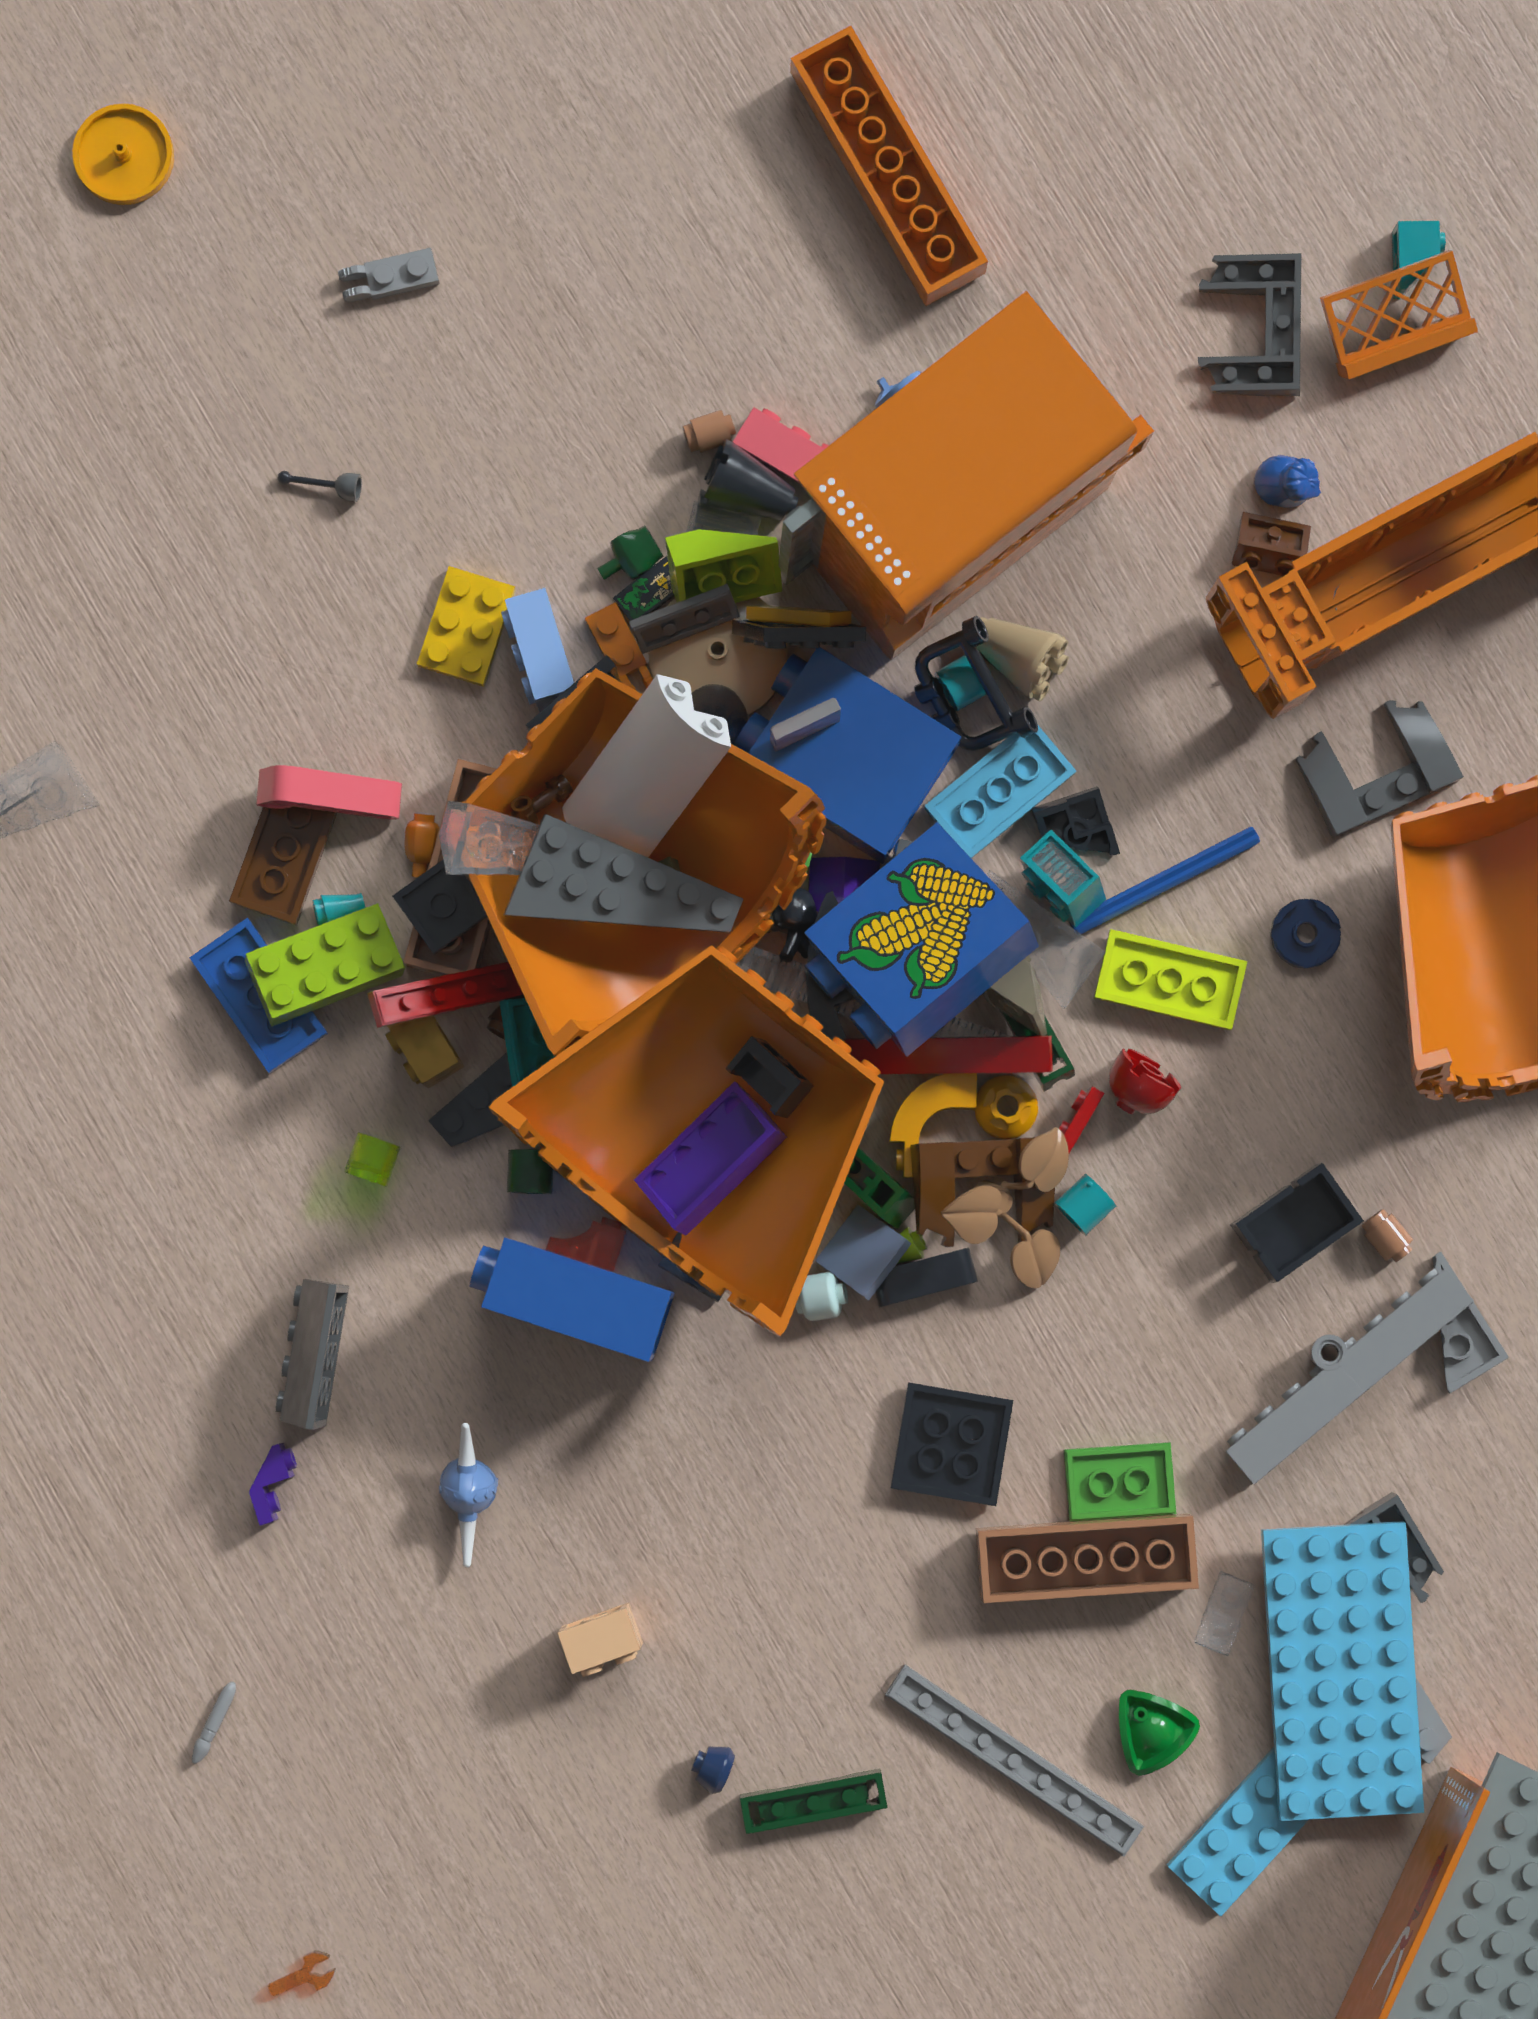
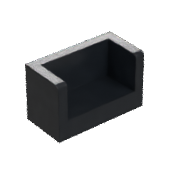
(770, 1076)

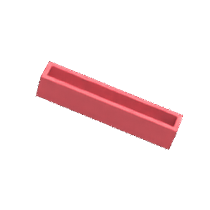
(775, 443)

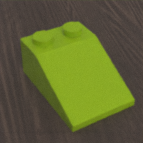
(714, 558)

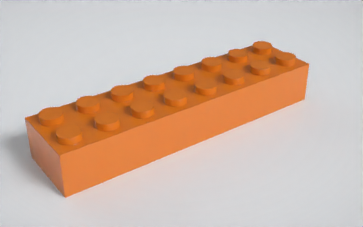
(888, 165)

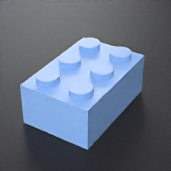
(537, 647)

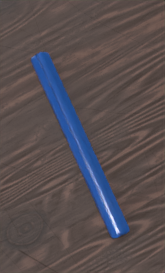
(1170, 878)

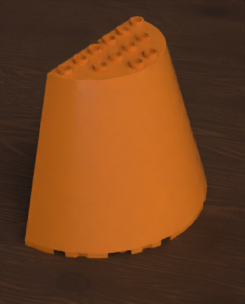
(739, 832)
(1470, 942)
(650, 1073)

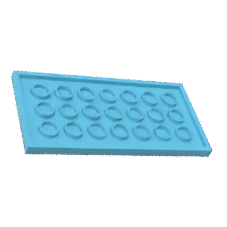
(1342, 1671)

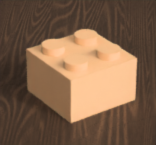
(601, 1639)

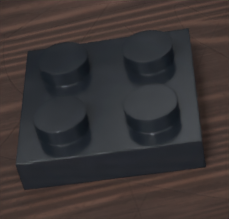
(440, 906)

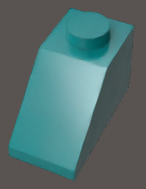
(1412, 243)

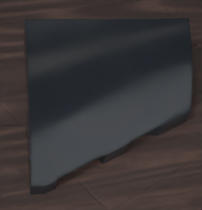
(1078, 821)

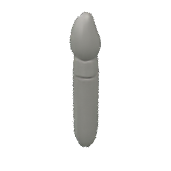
(213, 1722)

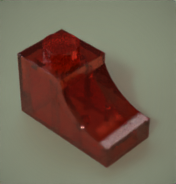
(596, 1246)

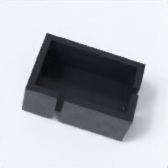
(1297, 1222)

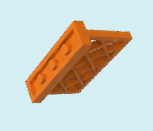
(1408, 343)

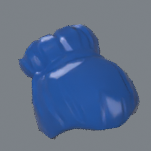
(1287, 481)

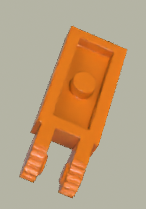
(618, 643)

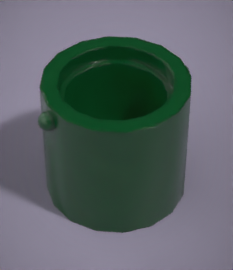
(528, 1173)

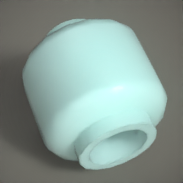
(821, 1297)

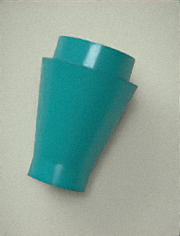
(336, 906)

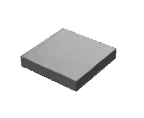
(805, 724)

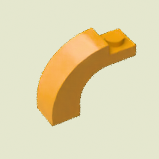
(931, 1097)

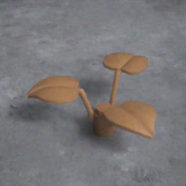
(976, 1211)

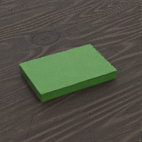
(1119, 1481)

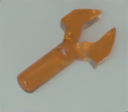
(304, 1975)

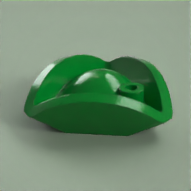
(1153, 1731)

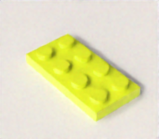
(1170, 979)

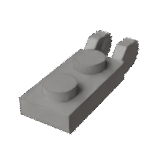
(391, 275)

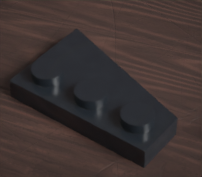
(469, 1112)

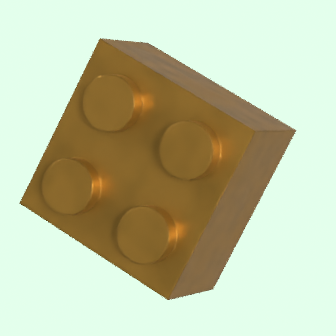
(426, 1049)

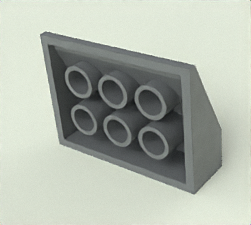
(313, 1353)

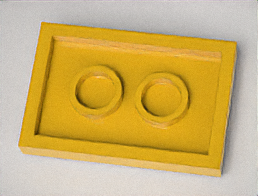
(465, 626)

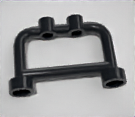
(930, 690)

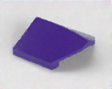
(838, 875)

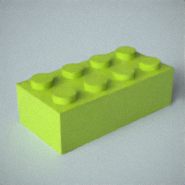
(324, 964)

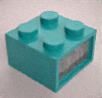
(1062, 879)

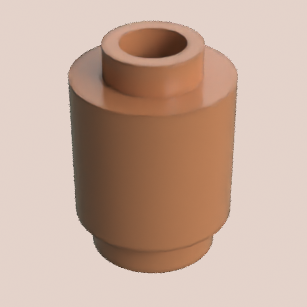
(708, 431)
(1387, 1236)

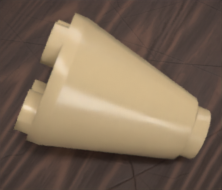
(1025, 655)

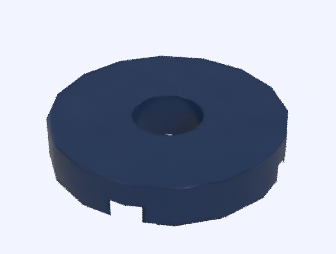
(1285, 938)

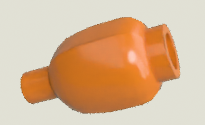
(420, 841)

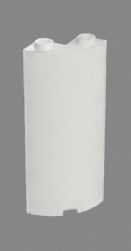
(649, 768)

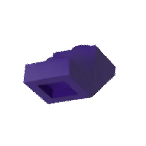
(275, 1468)

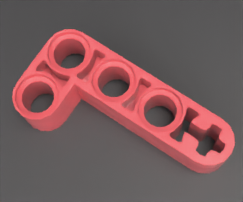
(328, 791)

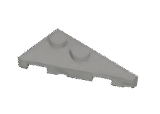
(1467, 1341)

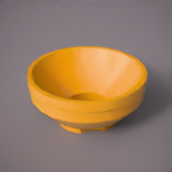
(988, 1115)

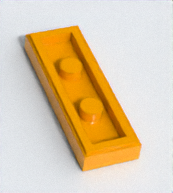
(798, 615)

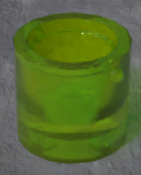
(372, 1159)

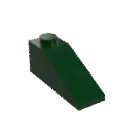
(879, 1190)

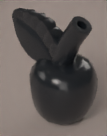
(795, 921)

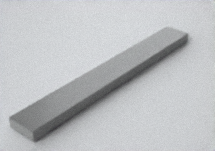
(1014, 1760)

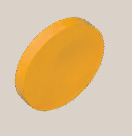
(123, 154)

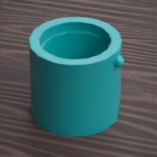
(960, 683)
(1085, 1204)

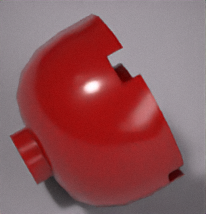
(1140, 1084)

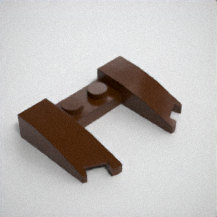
(941, 1162)

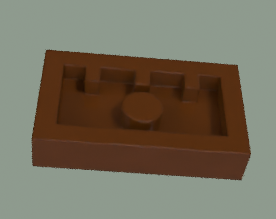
(1270, 543)

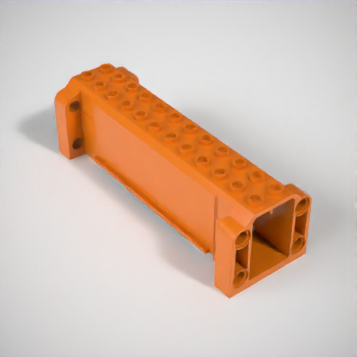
(1397, 568)

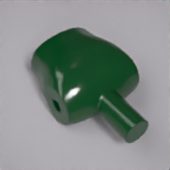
(633, 553)

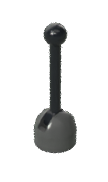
(347, 485)

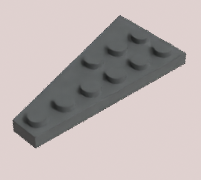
(597, 881)

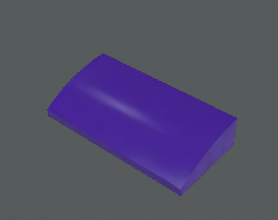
(710, 1158)

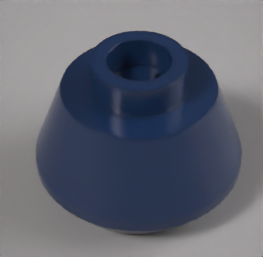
(713, 1767)

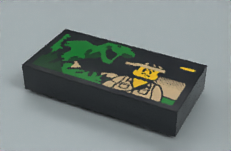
(646, 592)

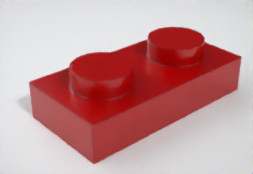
(1084, 1106)

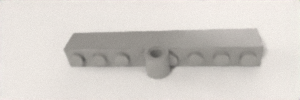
(1348, 1377)

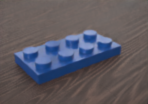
(227, 976)

